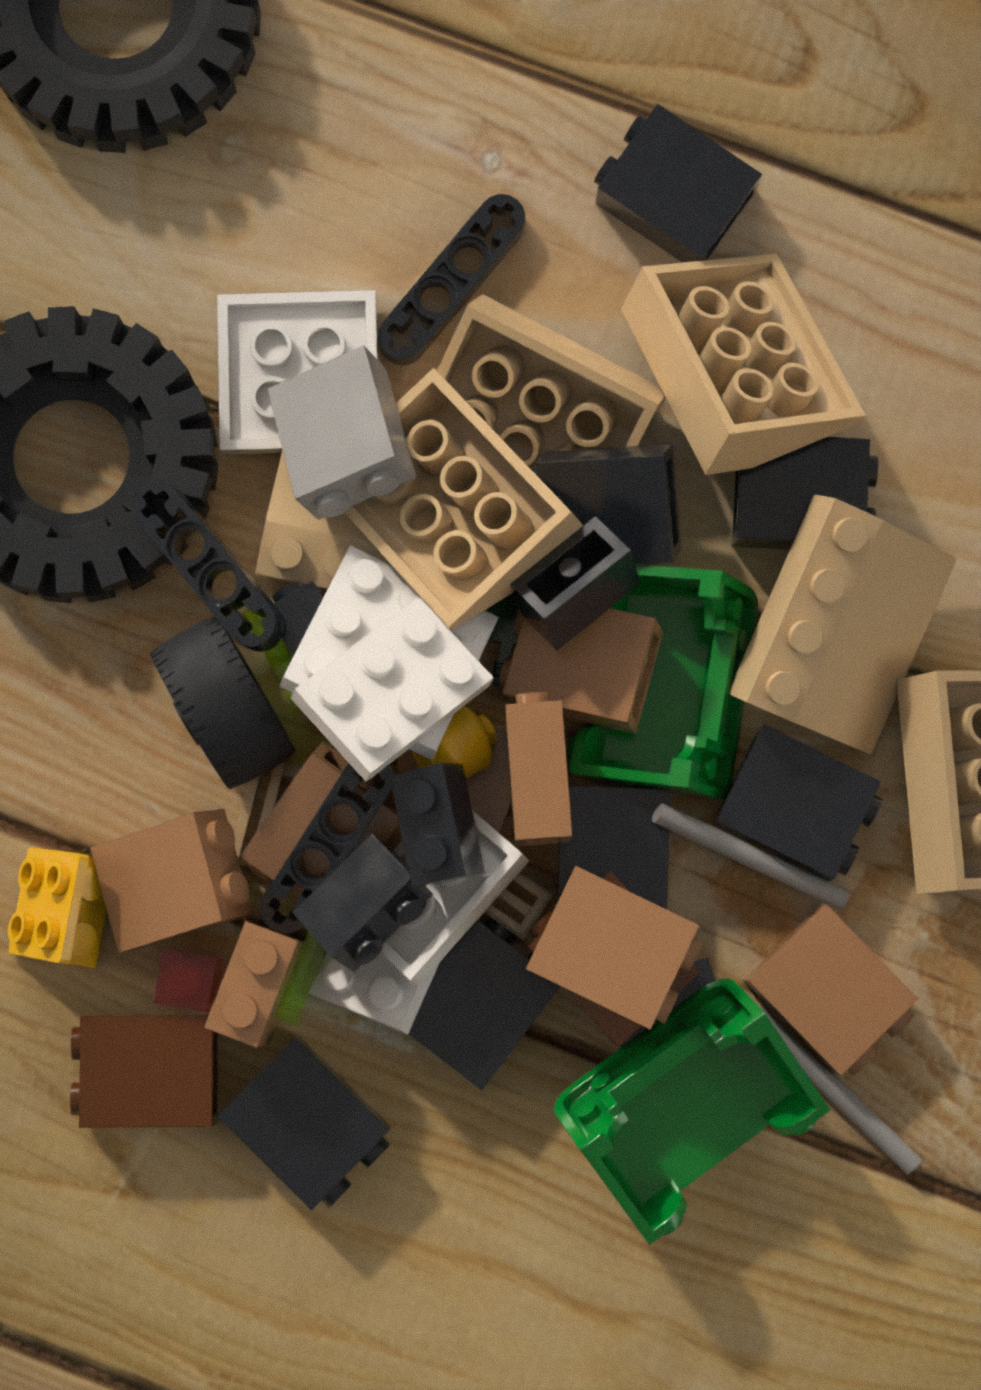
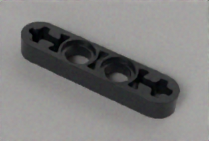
(447, 276)
(208, 565)
(325, 837)

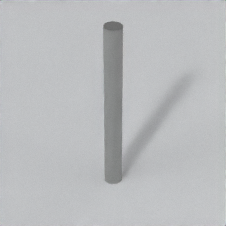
(750, 856)
(848, 1102)

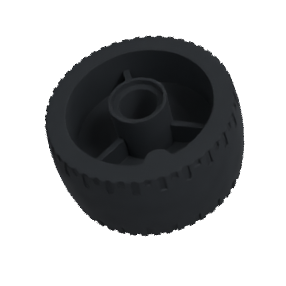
(222, 703)

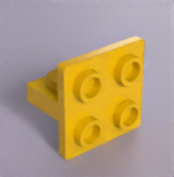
(58, 909)

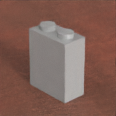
(341, 433)

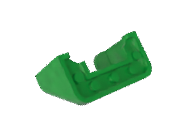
(688, 717)
(685, 1102)

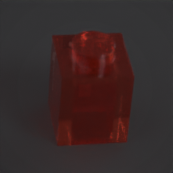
(187, 980)

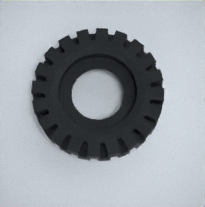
(131, 95)
(166, 435)

